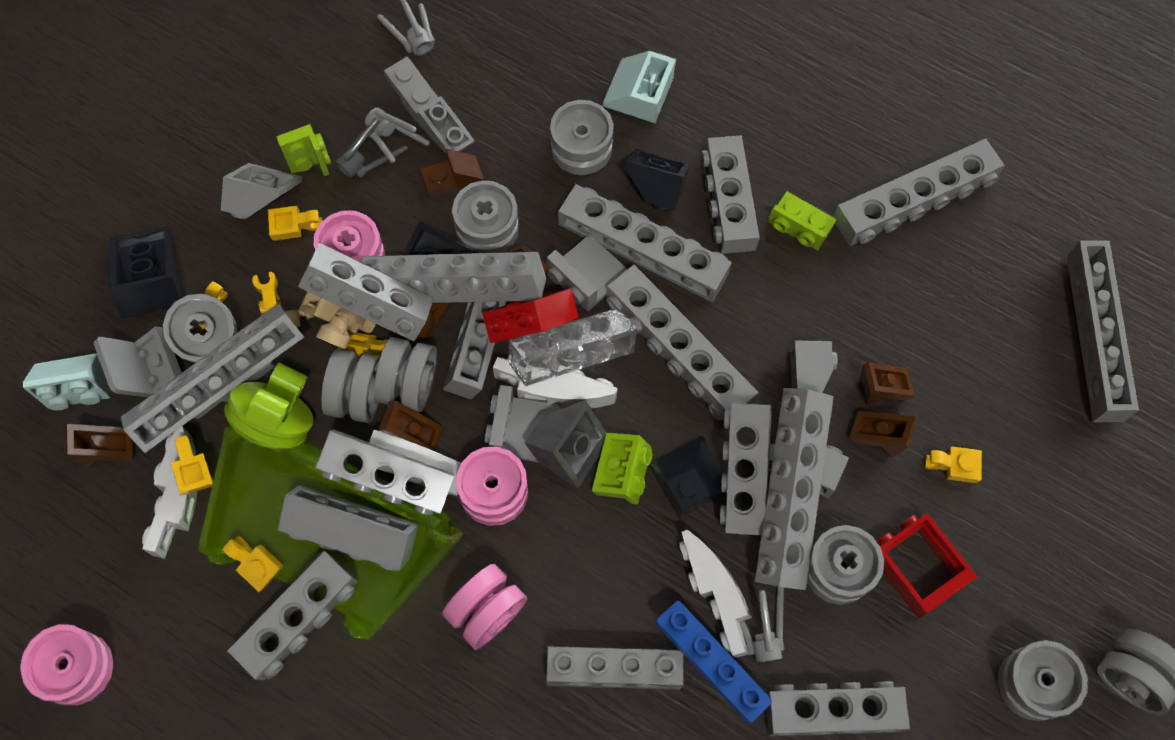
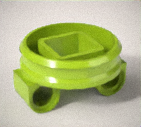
(259, 408)

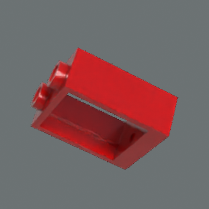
(530, 317)
(945, 551)

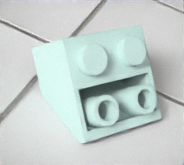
(641, 85)
(68, 382)

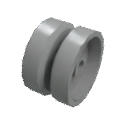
(581, 137)
(486, 217)
(187, 315)
(405, 373)
(350, 386)
(857, 552)
(1141, 671)
(1042, 681)

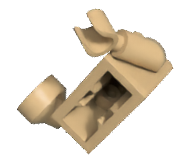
(338, 320)

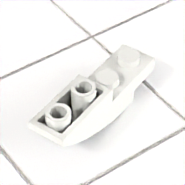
(562, 390)
(170, 509)
(714, 579)

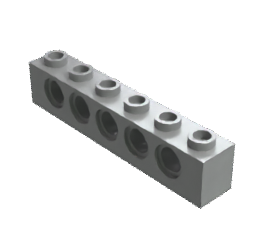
(977, 159)
(651, 256)
(467, 276)
(634, 286)
(1102, 332)
(210, 378)
(794, 488)

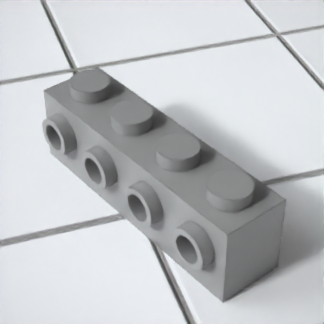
(348, 528)

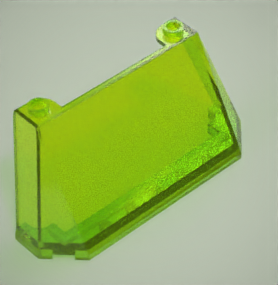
(249, 504)

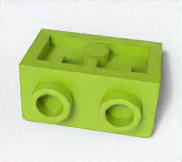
(304, 150)
(801, 221)
(622, 467)

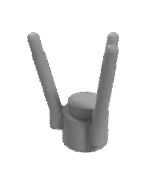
(418, 39)
(385, 128)
(768, 644)

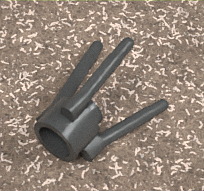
(352, 161)

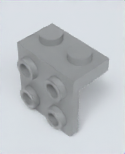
(585, 270)
(137, 366)
(515, 421)

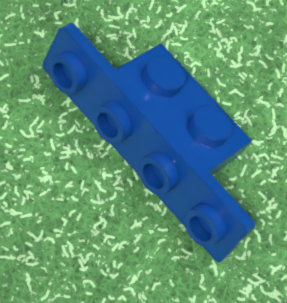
(713, 662)

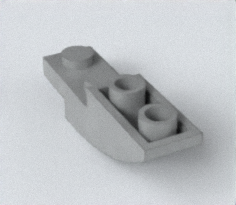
(427, 108)

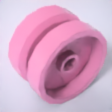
(350, 234)
(492, 467)
(484, 606)
(66, 665)

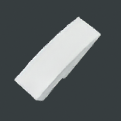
(418, 453)

